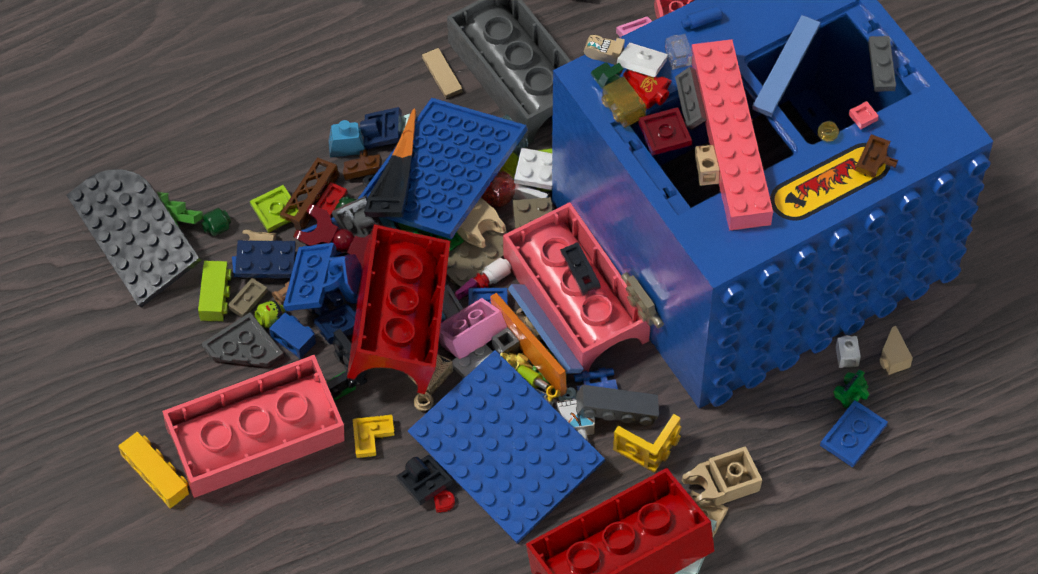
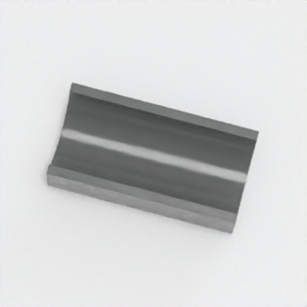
(509, 57)

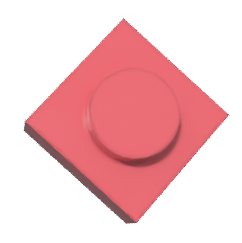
(863, 115)

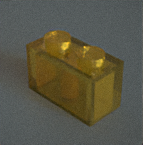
(623, 102)

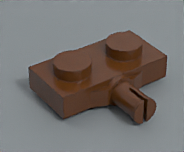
(875, 156)
(362, 166)

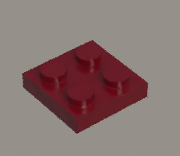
(665, 131)

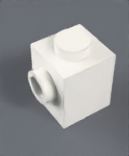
(848, 351)

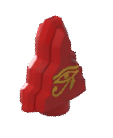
(649, 88)

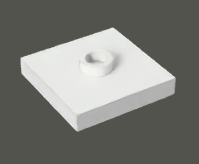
(642, 59)

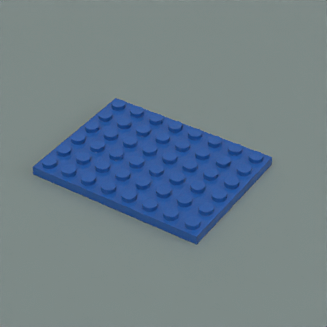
(452, 164)
(506, 446)

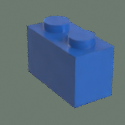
(293, 335)

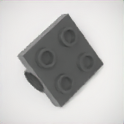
(353, 218)

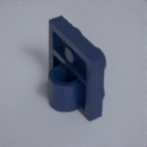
(382, 128)

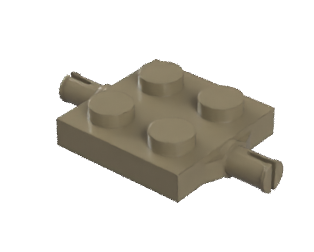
(640, 299)

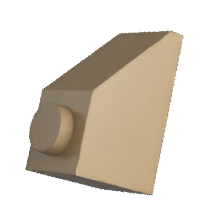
(895, 353)

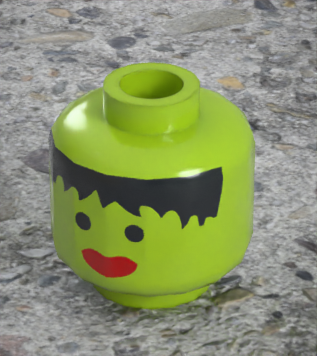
(269, 313)

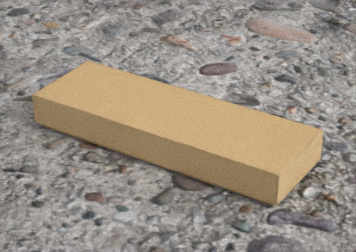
(442, 73)

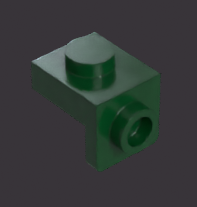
(605, 74)

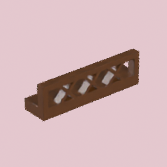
(302, 217)

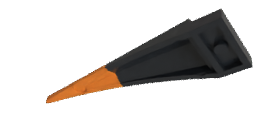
(391, 190)

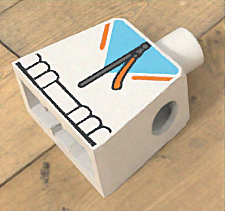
(568, 411)

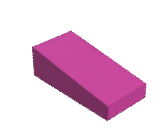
(464, 290)

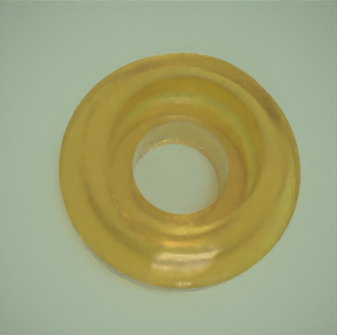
(828, 127)

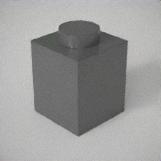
(505, 342)

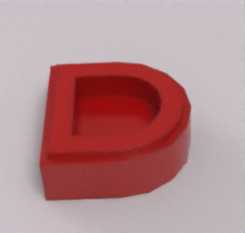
(444, 501)

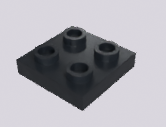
(423, 478)

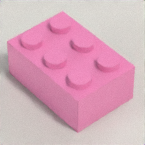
(471, 328)

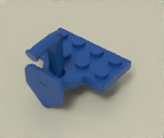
(320, 272)

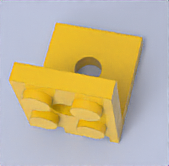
(643, 452)

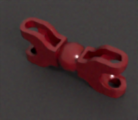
(329, 233)

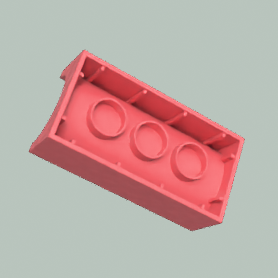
(584, 322)
(254, 425)

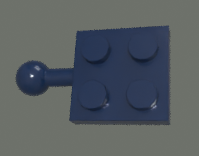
(339, 318)

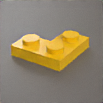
(367, 430)

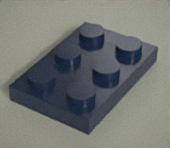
(265, 259)

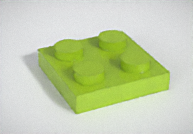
(270, 206)

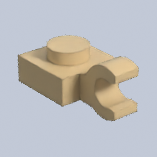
(261, 236)

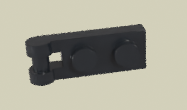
(580, 268)

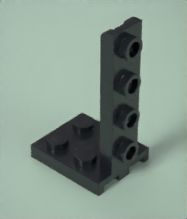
(342, 353)

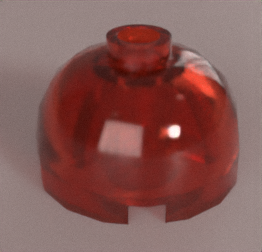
(500, 190)

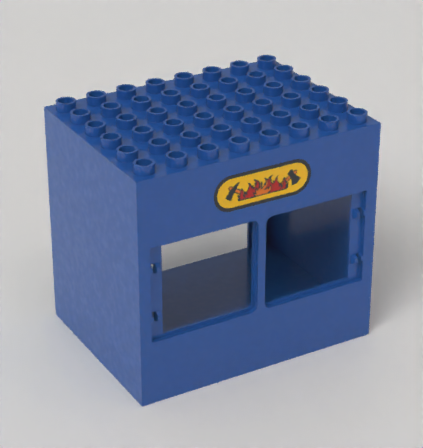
(836, 236)

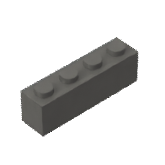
(617, 405)

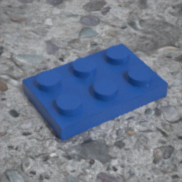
(853, 433)

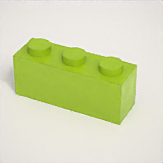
(214, 291)

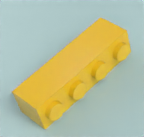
(154, 469)

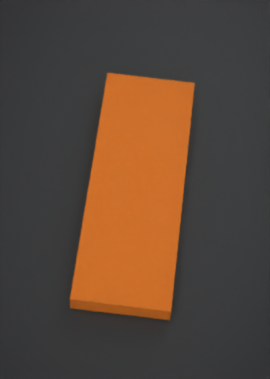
(532, 347)

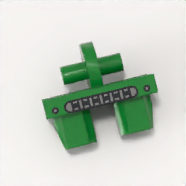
(855, 389)

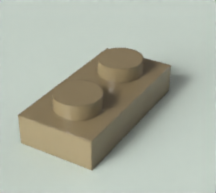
(247, 298)

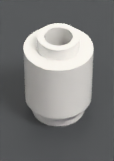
(497, 270)

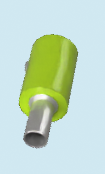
(532, 377)

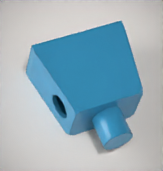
(345, 139)

